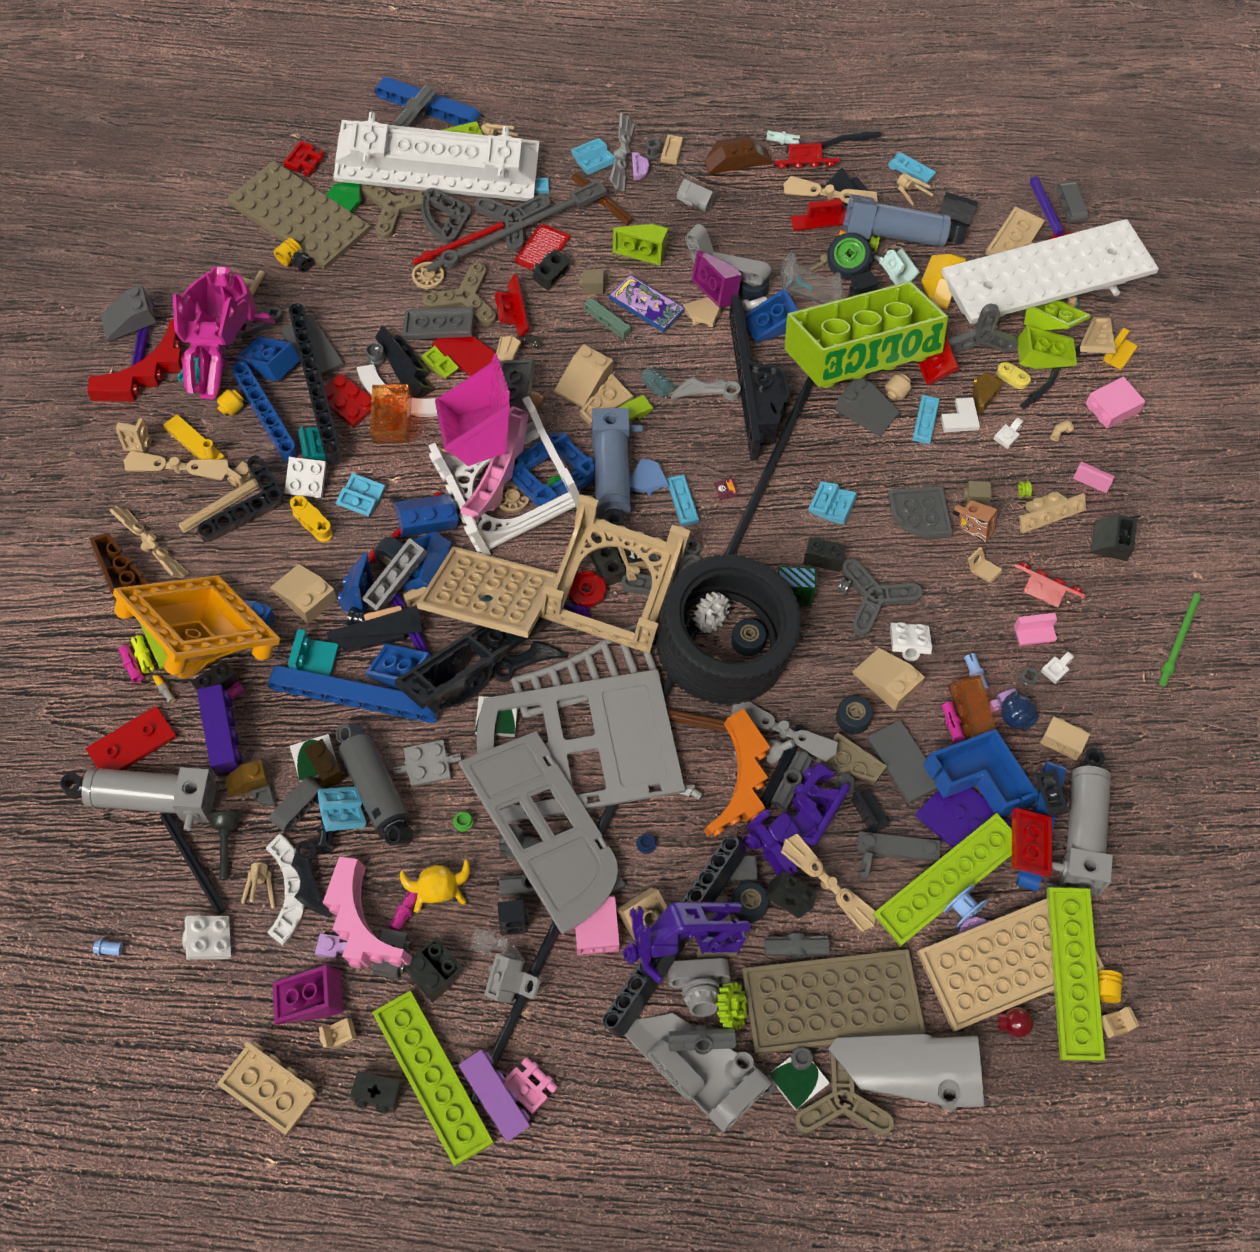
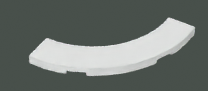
(419, 407)
(292, 909)

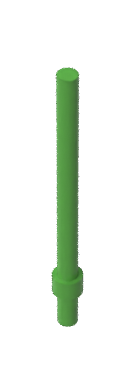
(1169, 666)

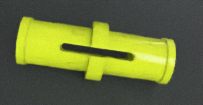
(142, 654)

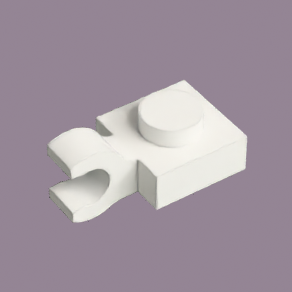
(1008, 435)
(1056, 668)

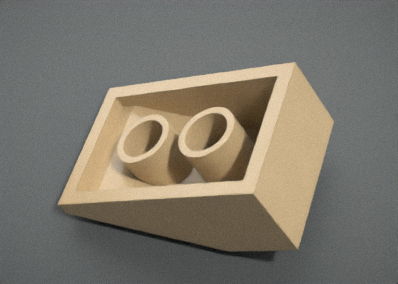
(584, 376)
(304, 593)
(889, 677)
(652, 905)

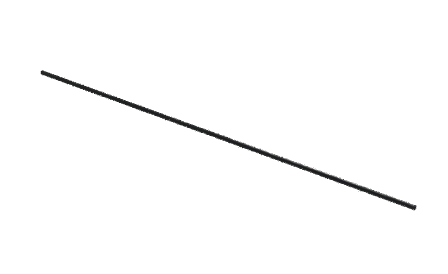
(609, 811)

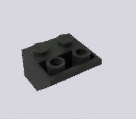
(1114, 537)
(433, 969)

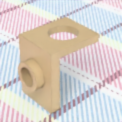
(983, 568)

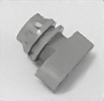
(700, 983)

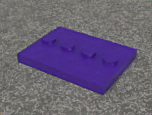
(956, 815)

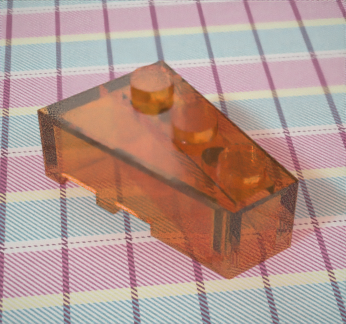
(972, 705)

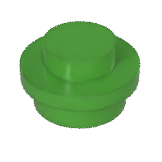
(463, 821)

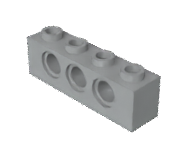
(395, 575)

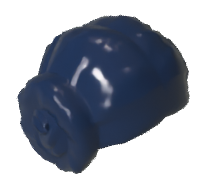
(1019, 711)

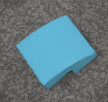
(593, 156)
(361, 495)
(832, 503)
(341, 808)

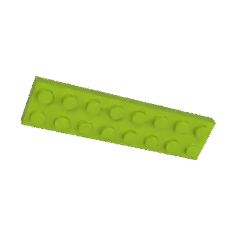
(946, 879)
(1075, 974)
(432, 1079)

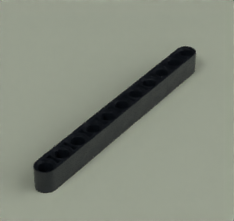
(315, 384)
(636, 997)

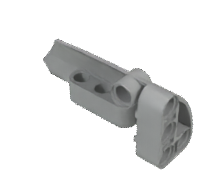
(915, 1067)
(709, 1080)

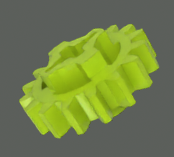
(732, 1006)

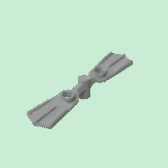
(618, 171)
(814, 744)

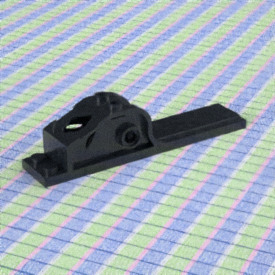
(762, 401)
(449, 682)

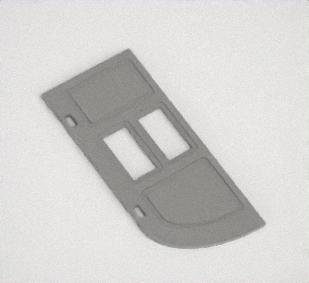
(564, 868)

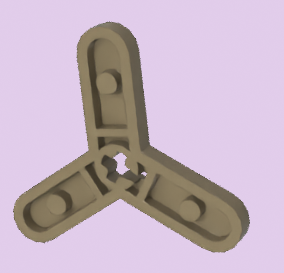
(389, 214)
(469, 287)
(829, 1107)

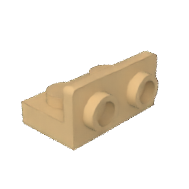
(134, 437)

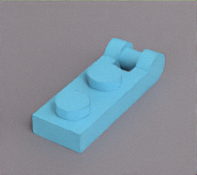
(913, 168)

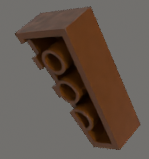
(114, 564)

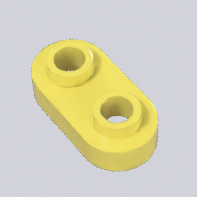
(1013, 375)

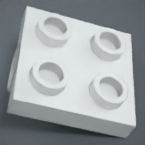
(305, 477)
(910, 640)
(207, 937)

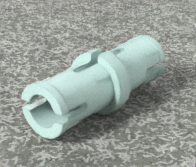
(782, 137)

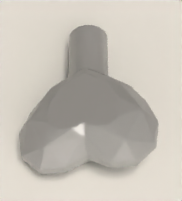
(777, 749)

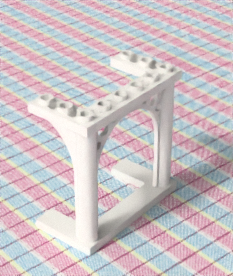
(452, 469)

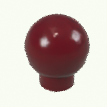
(1016, 1022)

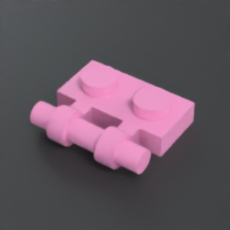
(527, 1093)

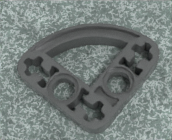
(455, 215)

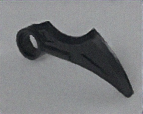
(536, 653)
(308, 891)

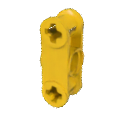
(311, 519)

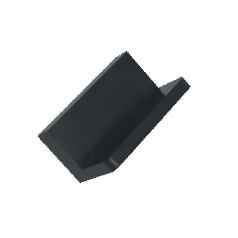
(958, 208)
(869, 811)

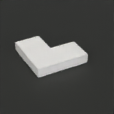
(965, 418)

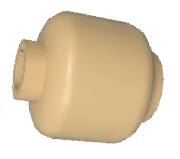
(898, 387)

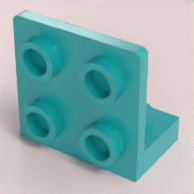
(312, 655)

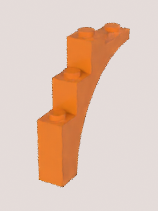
(750, 776)

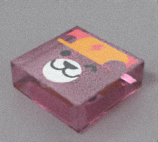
(725, 489)

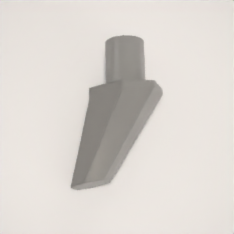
(691, 791)

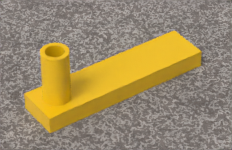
(192, 440)

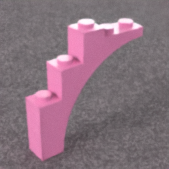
(500, 470)
(350, 924)

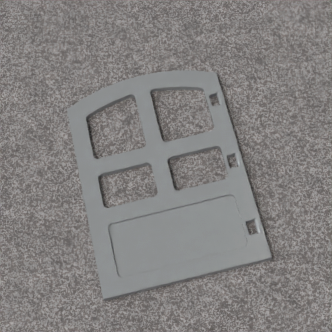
(629, 735)

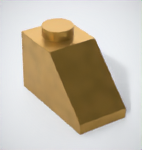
(985, 391)
(246, 778)

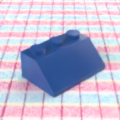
(426, 515)
(437, 551)

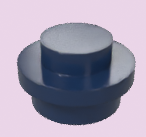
(646, 844)

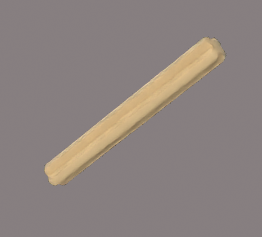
(217, 506)

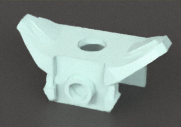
(898, 266)

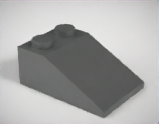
(128, 313)
(867, 406)

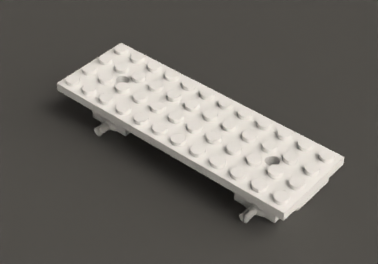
(436, 159)
(1050, 270)

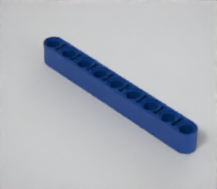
(347, 693)

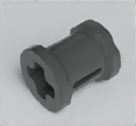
(652, 146)

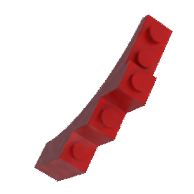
(125, 384)

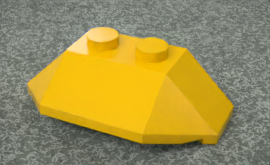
(933, 280)

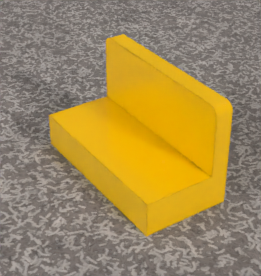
(1123, 348)

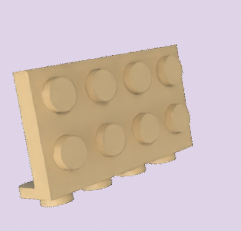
(268, 1088)

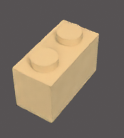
(1065, 738)

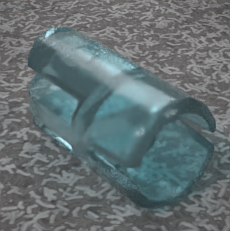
(656, 382)

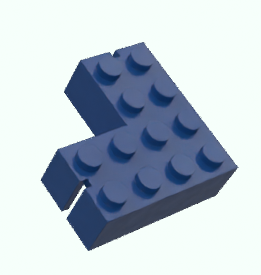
(985, 764)

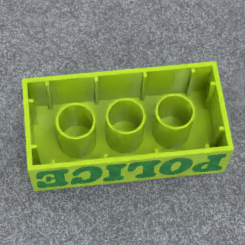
(865, 333)

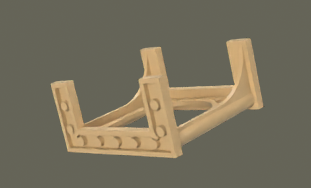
(586, 525)

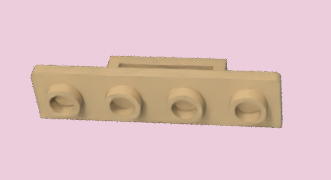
(1050, 509)

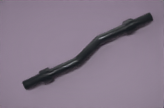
(863, 135)
(1034, 396)

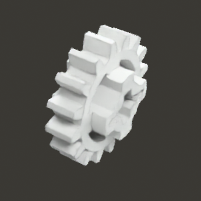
(711, 612)

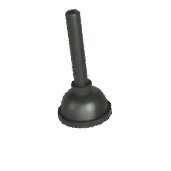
(224, 823)

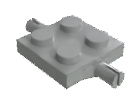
(427, 763)

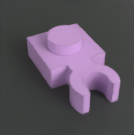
(649, 303)

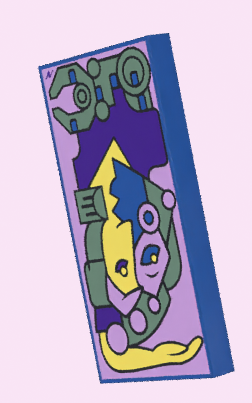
(662, 319)

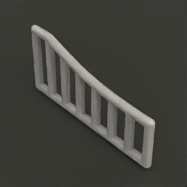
(570, 663)

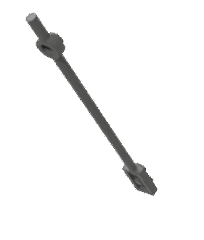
(578, 197)

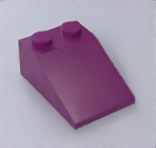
(716, 278)
(308, 995)

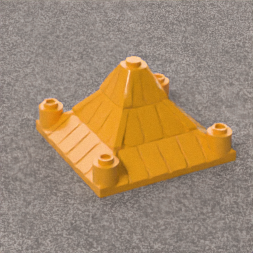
(195, 621)

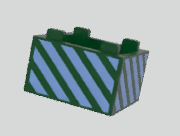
(801, 581)

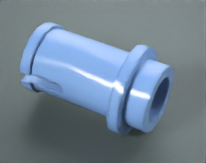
(109, 948)

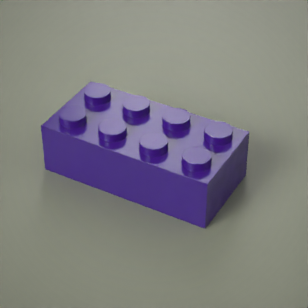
(219, 729)

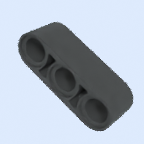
(1072, 202)
(296, 805)

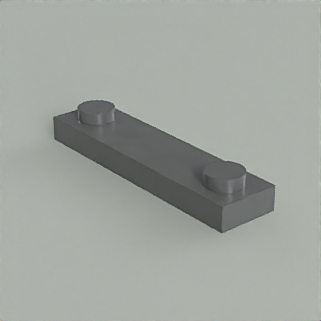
(898, 847)

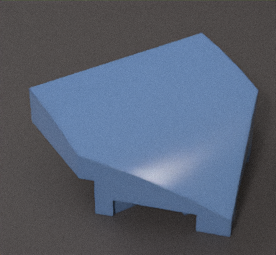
(647, 477)

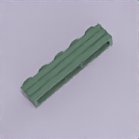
(607, 318)

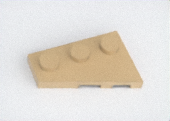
(1099, 337)
(610, 395)

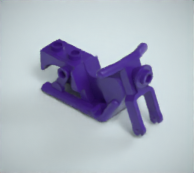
(807, 823)
(680, 921)

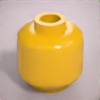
(230, 402)

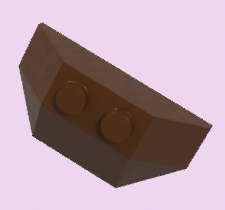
(736, 154)

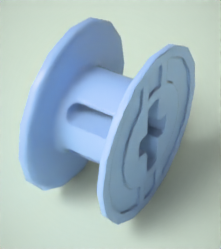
(965, 905)

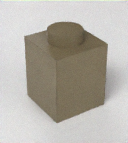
(591, 282)
(978, 492)

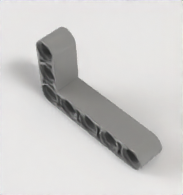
(751, 270)

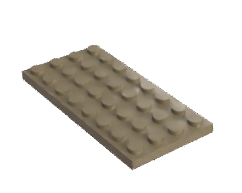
(299, 211)
(831, 999)

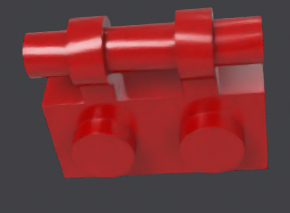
(300, 155)

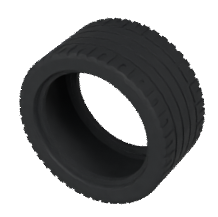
(744, 582)

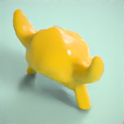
(436, 885)

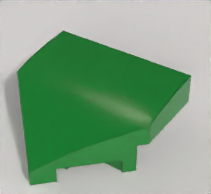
(346, 195)

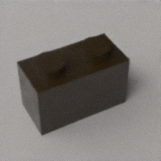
(323, 763)

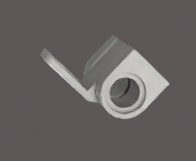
(695, 196)
(508, 978)

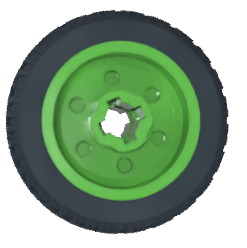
(846, 245)

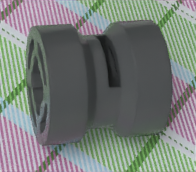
(375, 354)

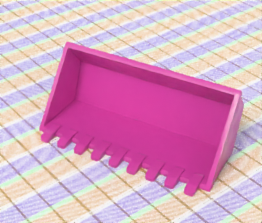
(476, 415)

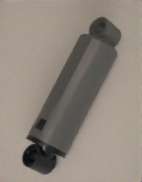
(374, 785)

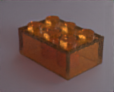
(390, 413)

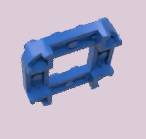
(541, 494)

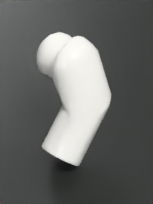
(749, 305)

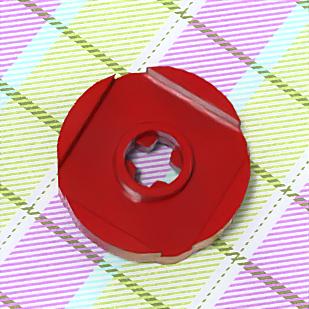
(590, 598)

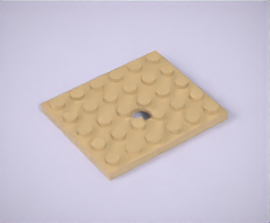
(473, 575)

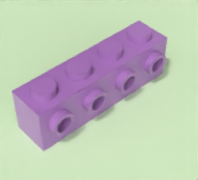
(494, 1096)

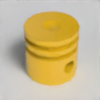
(287, 250)
(1110, 986)

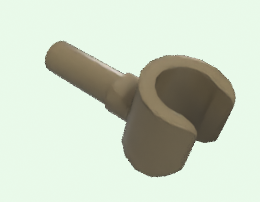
(823, 263)

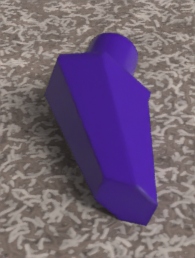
(581, 610)

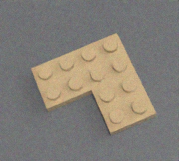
(1016, 232)

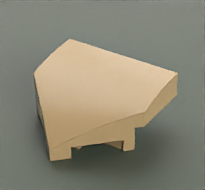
(703, 311)

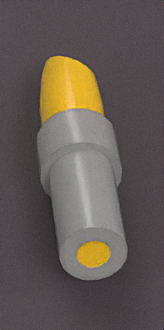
(164, 689)

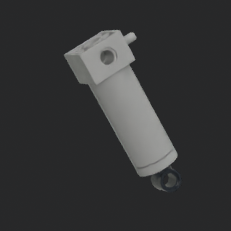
(186, 793)
(1087, 857)

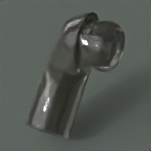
(527, 339)

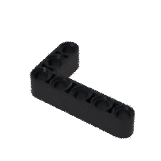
(246, 505)

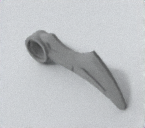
(694, 386)

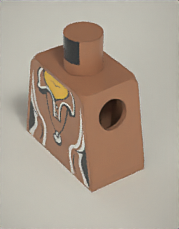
(977, 519)

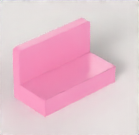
(1093, 477)
(1035, 629)

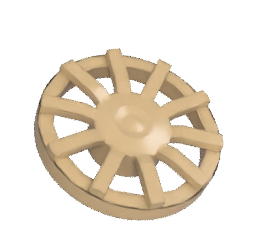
(427, 277)
(513, 497)

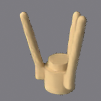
(490, 129)
(906, 182)
(257, 876)

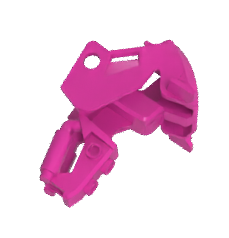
(213, 297)

